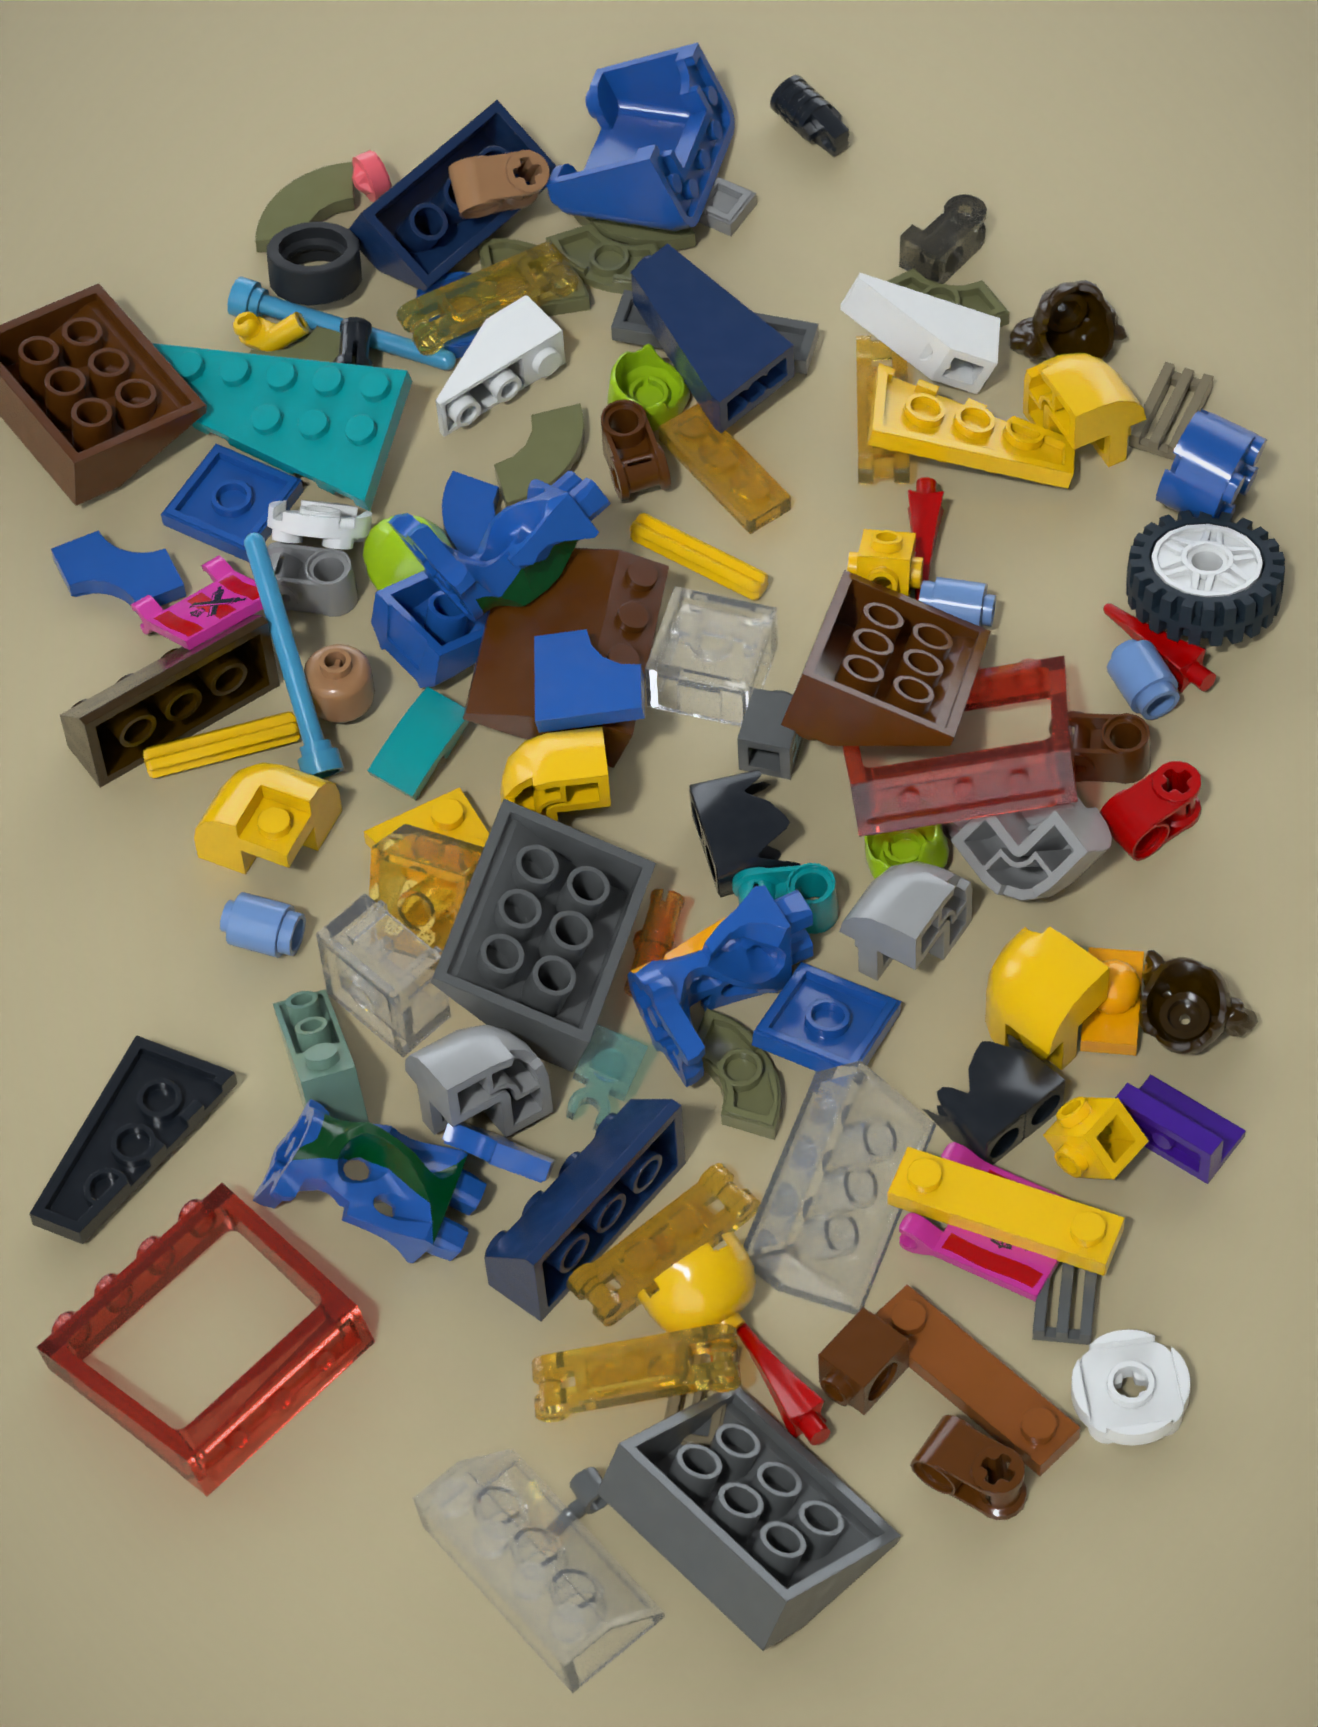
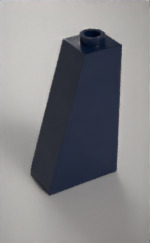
(710, 337)

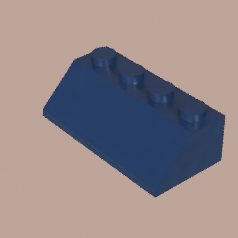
(417, 225)
(587, 1204)

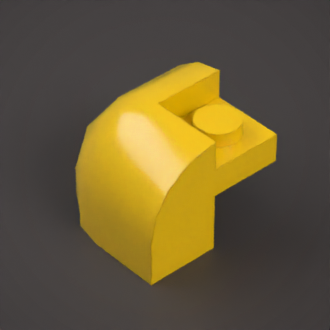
(1083, 402)
(558, 773)
(266, 815)
(1043, 992)

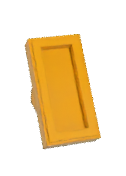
(1116, 1021)

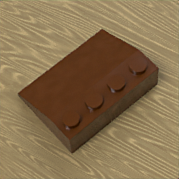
(90, 393)
(599, 591)
(885, 671)

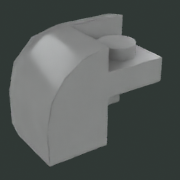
(1034, 849)
(907, 915)
(480, 1072)

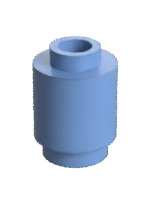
(960, 598)
(1143, 678)
(262, 925)

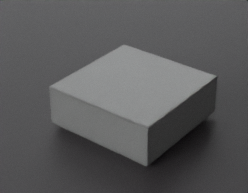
(727, 206)

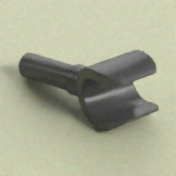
(585, 1488)

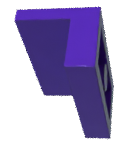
(1181, 1128)

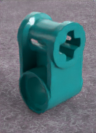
(808, 879)

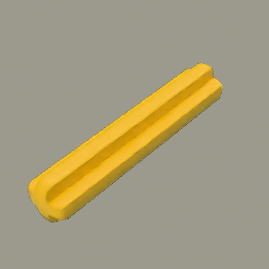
(699, 556)
(221, 744)

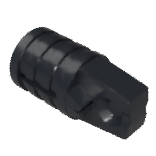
(810, 115)

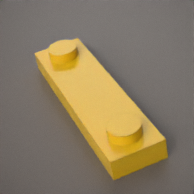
(1006, 1211)

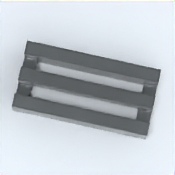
(1062, 1332)

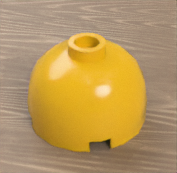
(703, 1288)

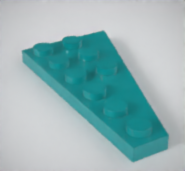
(300, 413)

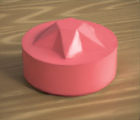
(370, 175)

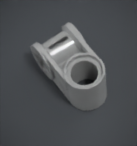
(314, 578)

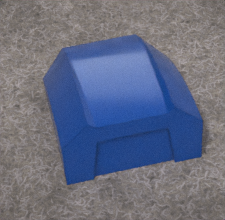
(425, 630)

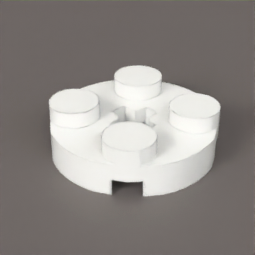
(319, 519)
(1124, 1419)

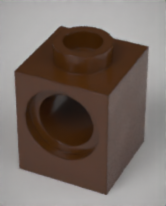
(862, 1361)

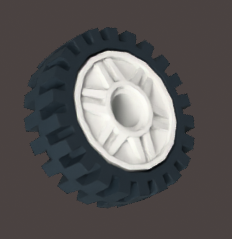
(1205, 578)

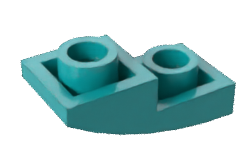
(419, 742)

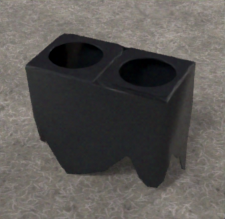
(736, 826)
(1006, 1102)

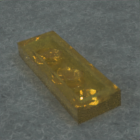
(724, 469)

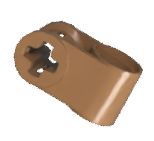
(489, 182)

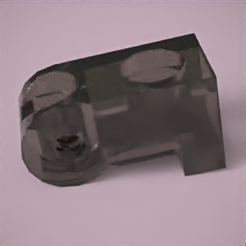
(947, 241)

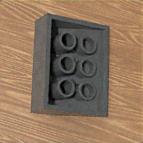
(542, 931)
(748, 1517)

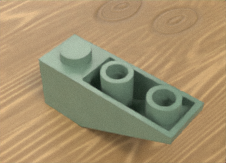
(320, 1055)

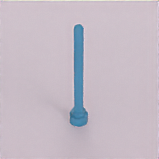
(251, 297)
(317, 753)

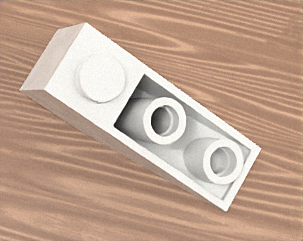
(931, 334)
(503, 358)

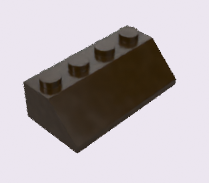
(171, 699)

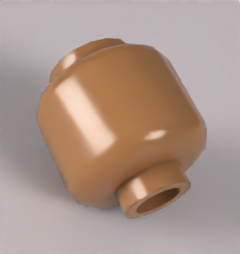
(340, 682)

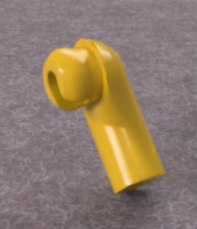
(266, 335)

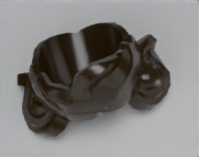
(1068, 321)
(1190, 991)

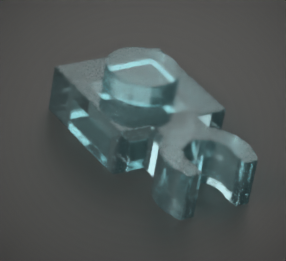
(606, 1070)

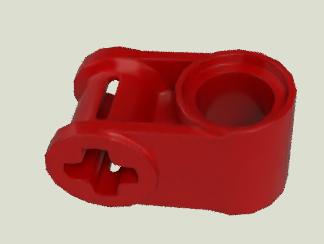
(1154, 809)

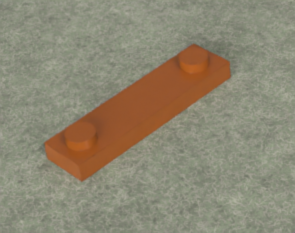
(980, 1382)

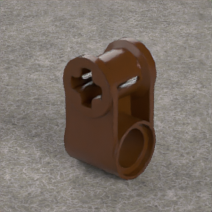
(632, 449)
(1100, 745)
(972, 1468)

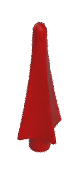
(925, 519)
(1182, 659)
(794, 1399)

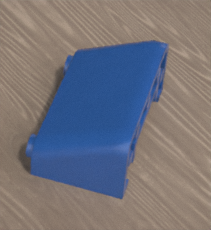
(656, 146)

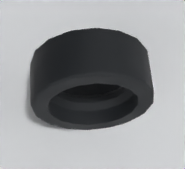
(319, 282)

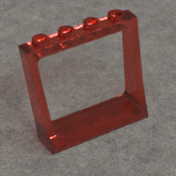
(980, 780)
(264, 1395)

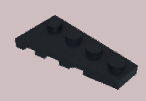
(130, 1131)

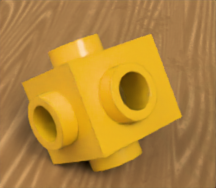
(888, 560)
(1094, 1137)

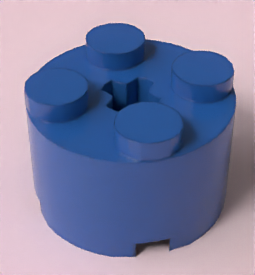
(1210, 466)

